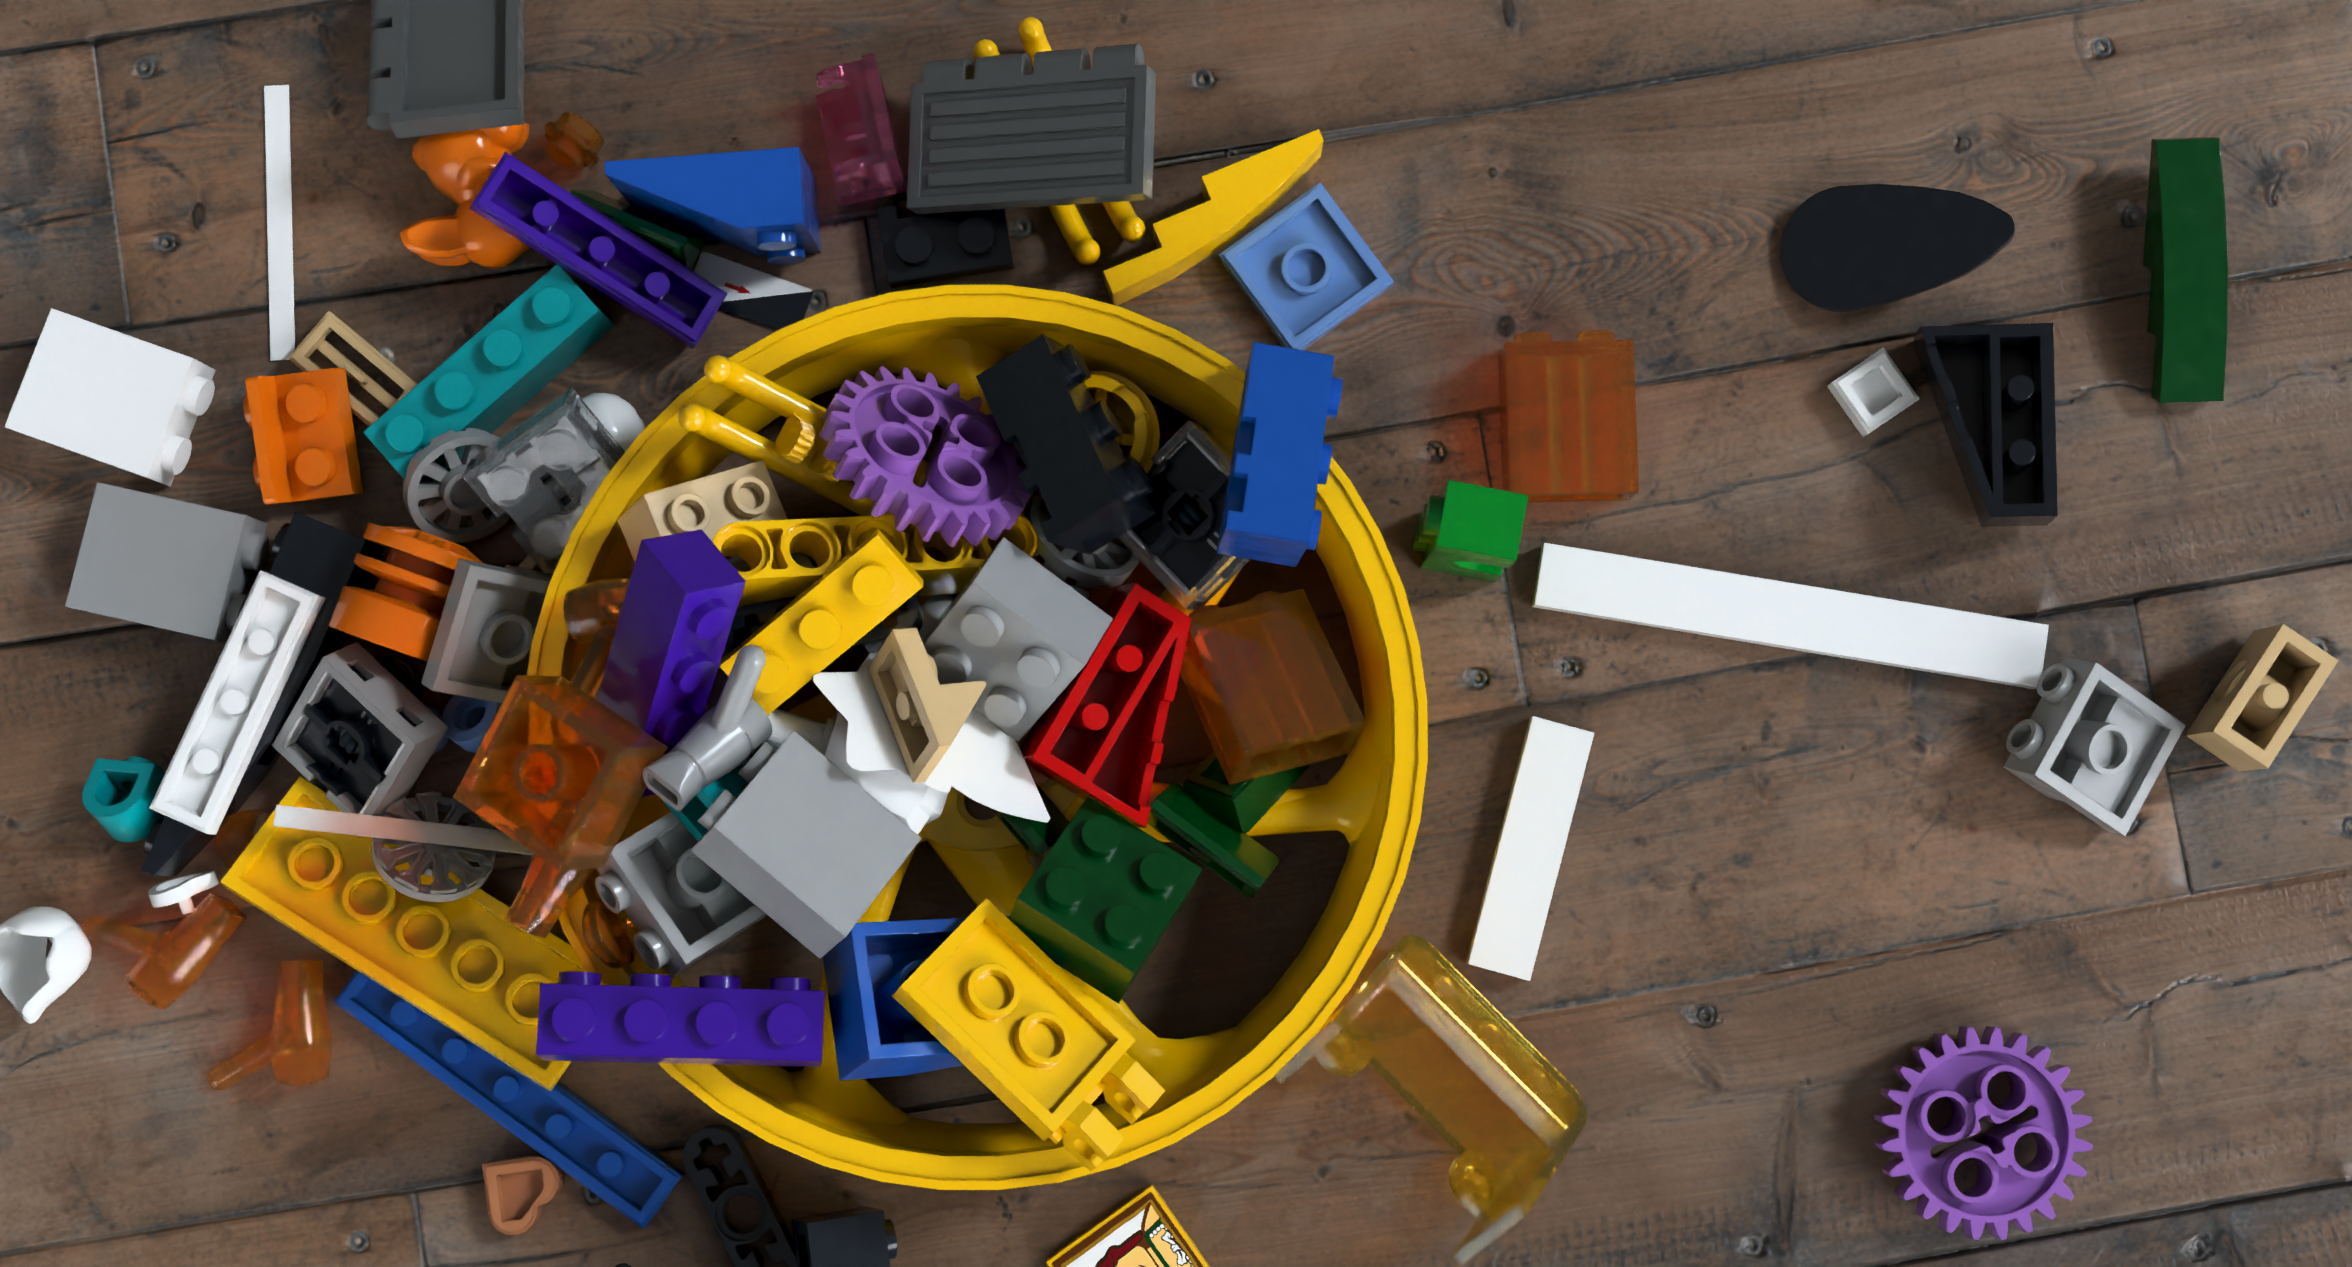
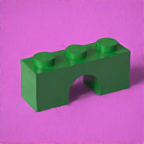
(1470, 530)

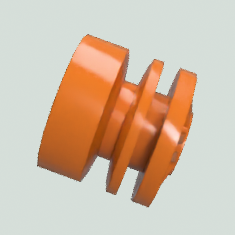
(409, 590)

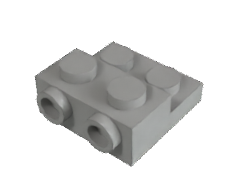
(485, 630)
(2092, 743)
(672, 897)

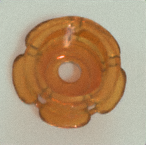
(573, 141)

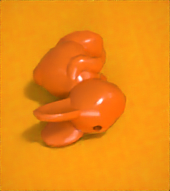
(459, 169)

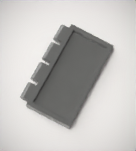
(445, 65)
(1034, 136)

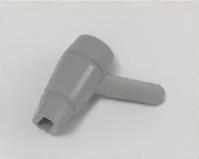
(718, 740)

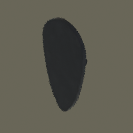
(1887, 243)

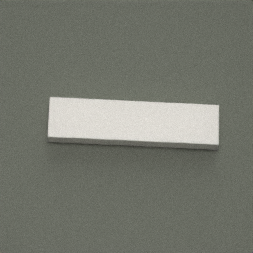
(237, 703)
(1530, 848)

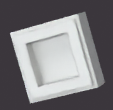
(1873, 392)

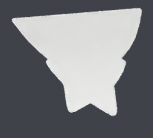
(979, 763)

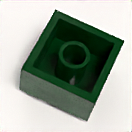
(1104, 898)

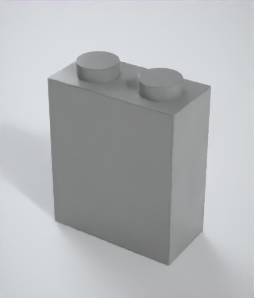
(166, 562)
(804, 842)

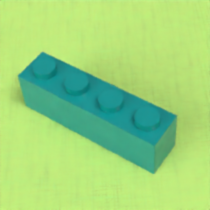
(494, 369)

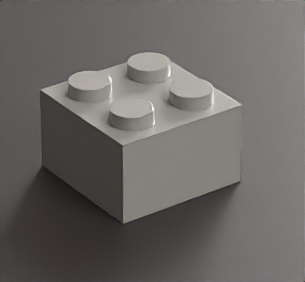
(1018, 634)

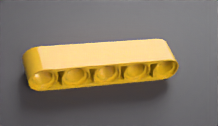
(775, 574)

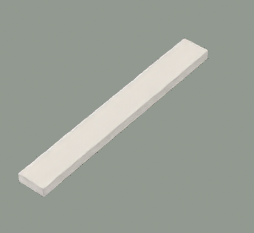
(1790, 616)

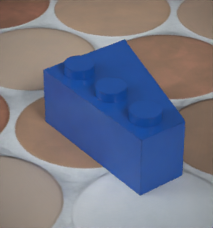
(1279, 455)

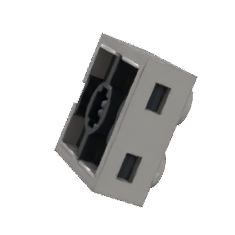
(359, 733)

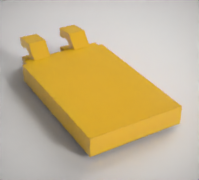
(1029, 1034)

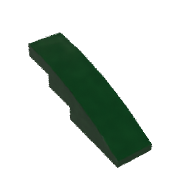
(2189, 269)

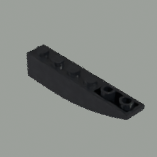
(318, 561)

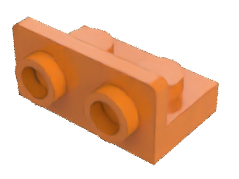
(302, 436)

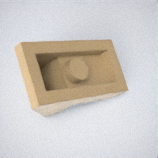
(917, 707)

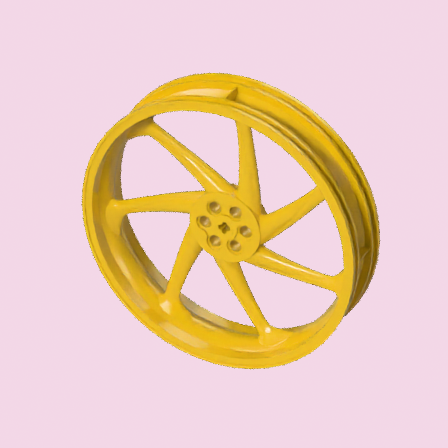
(1369, 800)

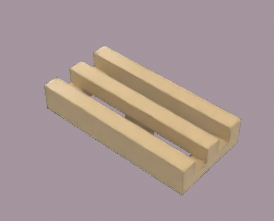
(317, 340)

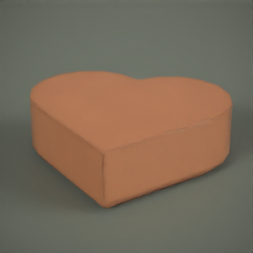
(518, 1190)

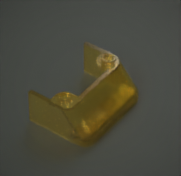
(1463, 1074)

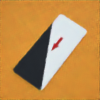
(755, 293)

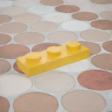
(829, 618)

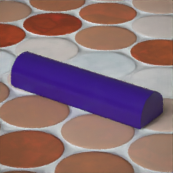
(598, 250)

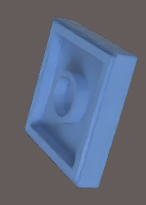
(1306, 269)

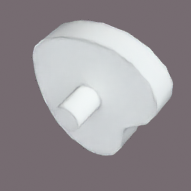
(181, 889)

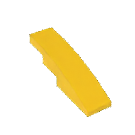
(1232, 203)

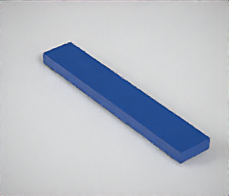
(552, 1123)

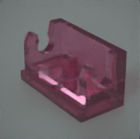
(859, 132)

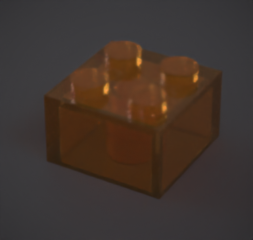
(559, 772)

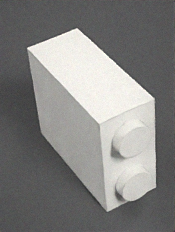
(112, 397)

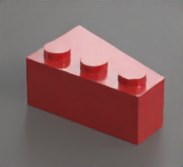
(1111, 718)

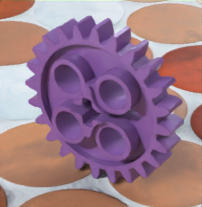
(882, 433)
(2002, 1187)

